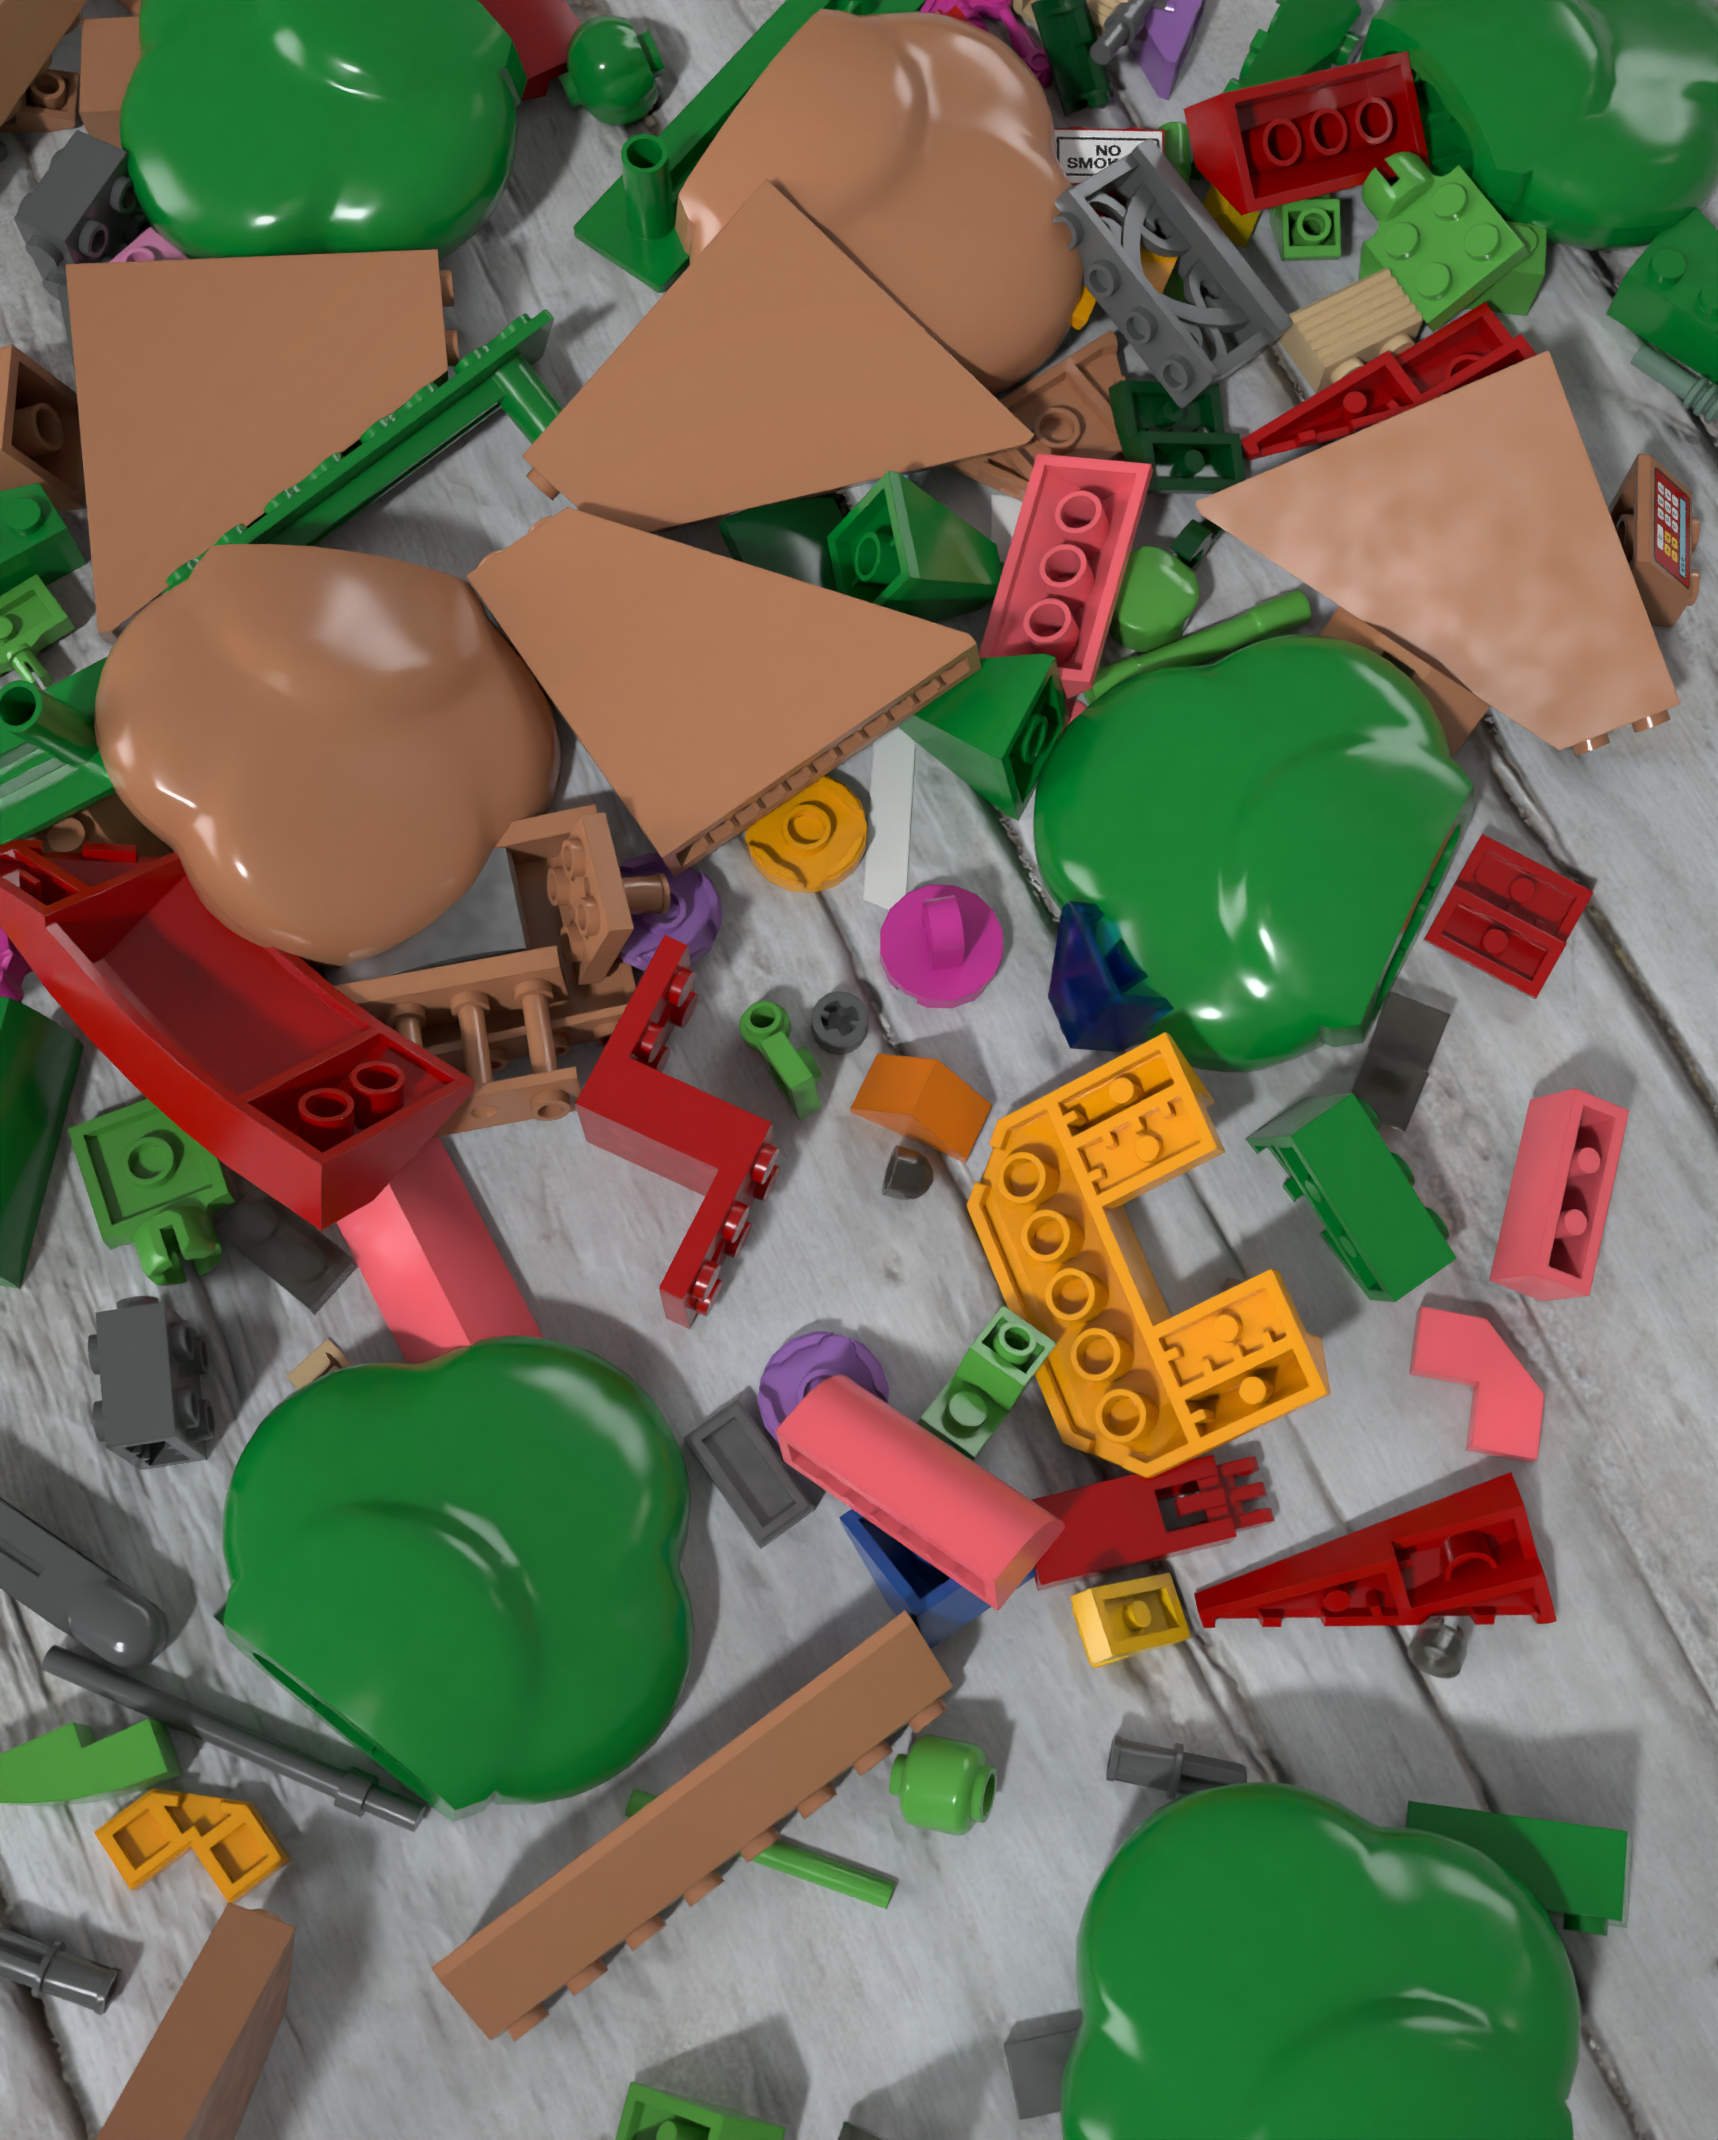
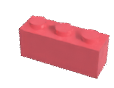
(1559, 1196)

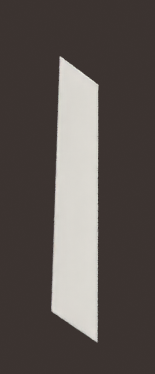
(889, 819)

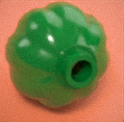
(612, 70)

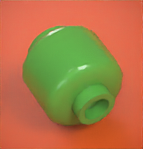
(944, 1785)

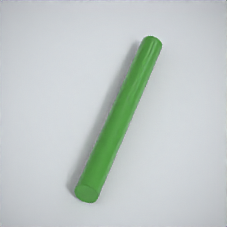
(807, 1865)

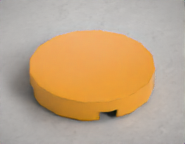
(810, 838)

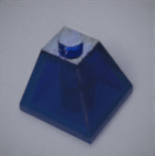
(1091, 988)

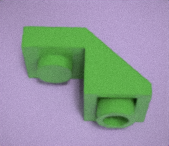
(1307, 229)
(987, 1383)

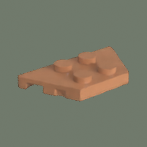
(1065, 412)

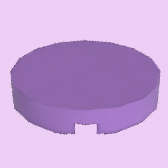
(691, 918)
(808, 1362)

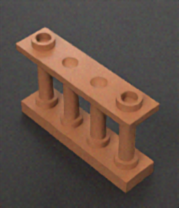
(469, 994)

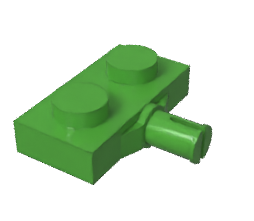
(27, 625)

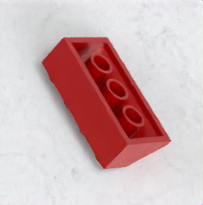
(1307, 133)

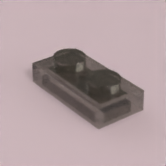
(286, 1248)

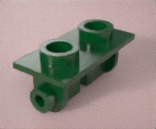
(1067, 40)

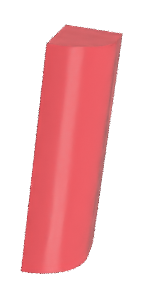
(917, 1488)

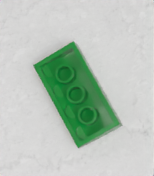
(35, 1089)

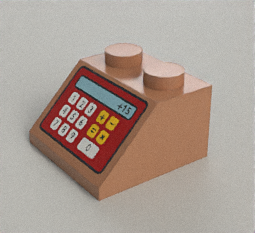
(1658, 538)

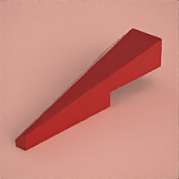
(1391, 385)
(1441, 1559)

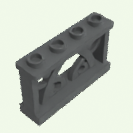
(1218, 282)

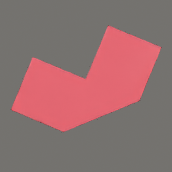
(1504, 1398)

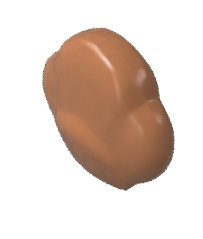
(924, 165)
(324, 742)

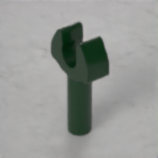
(1194, 541)

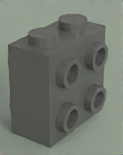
(80, 209)
(150, 1384)

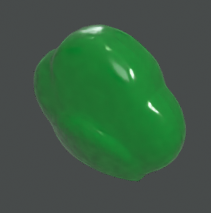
(1567, 107)
(320, 124)
(1257, 840)
(469, 1568)
(1314, 1980)

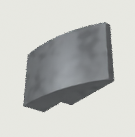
(477, 926)

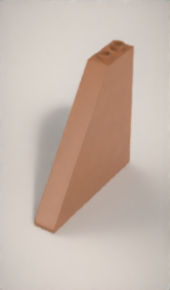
(228, 386)
(764, 386)
(1475, 549)
(704, 676)
(213, 2037)

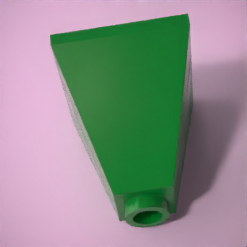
(912, 554)
(997, 727)

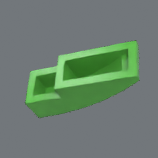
(77, 1769)

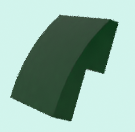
(1181, 444)
(786, 538)

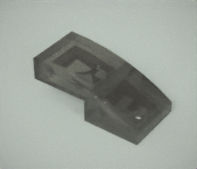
(1399, 1058)

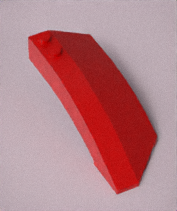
(222, 1032)

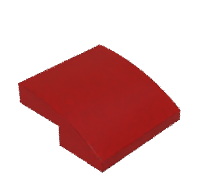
(540, 36)
(1508, 916)

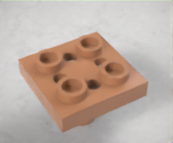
(597, 900)

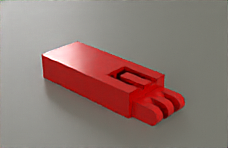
(1121, 1524)

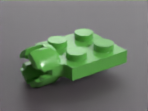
(1438, 236)
(152, 1189)

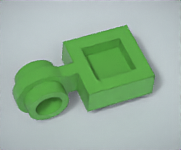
(790, 1069)

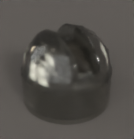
(907, 1174)
(1438, 1648)

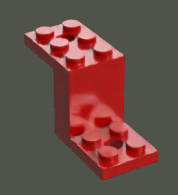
(678, 1131)

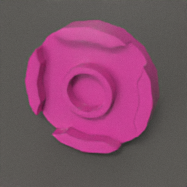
(941, 946)

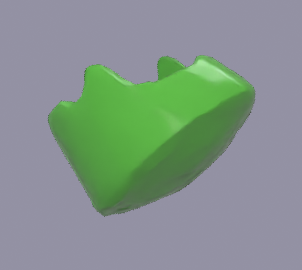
(1153, 600)

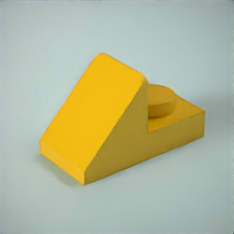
(1129, 1618)

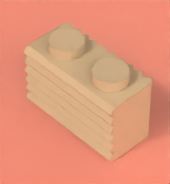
(1351, 329)

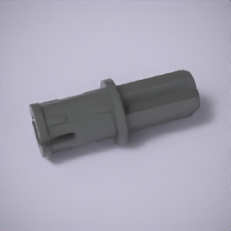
(1169, 1768)
(57, 1972)

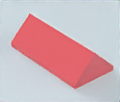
(1067, 564)
(434, 1262)

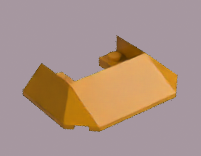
(1070, 1264)

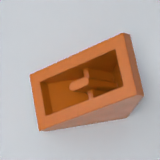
(923, 1103)

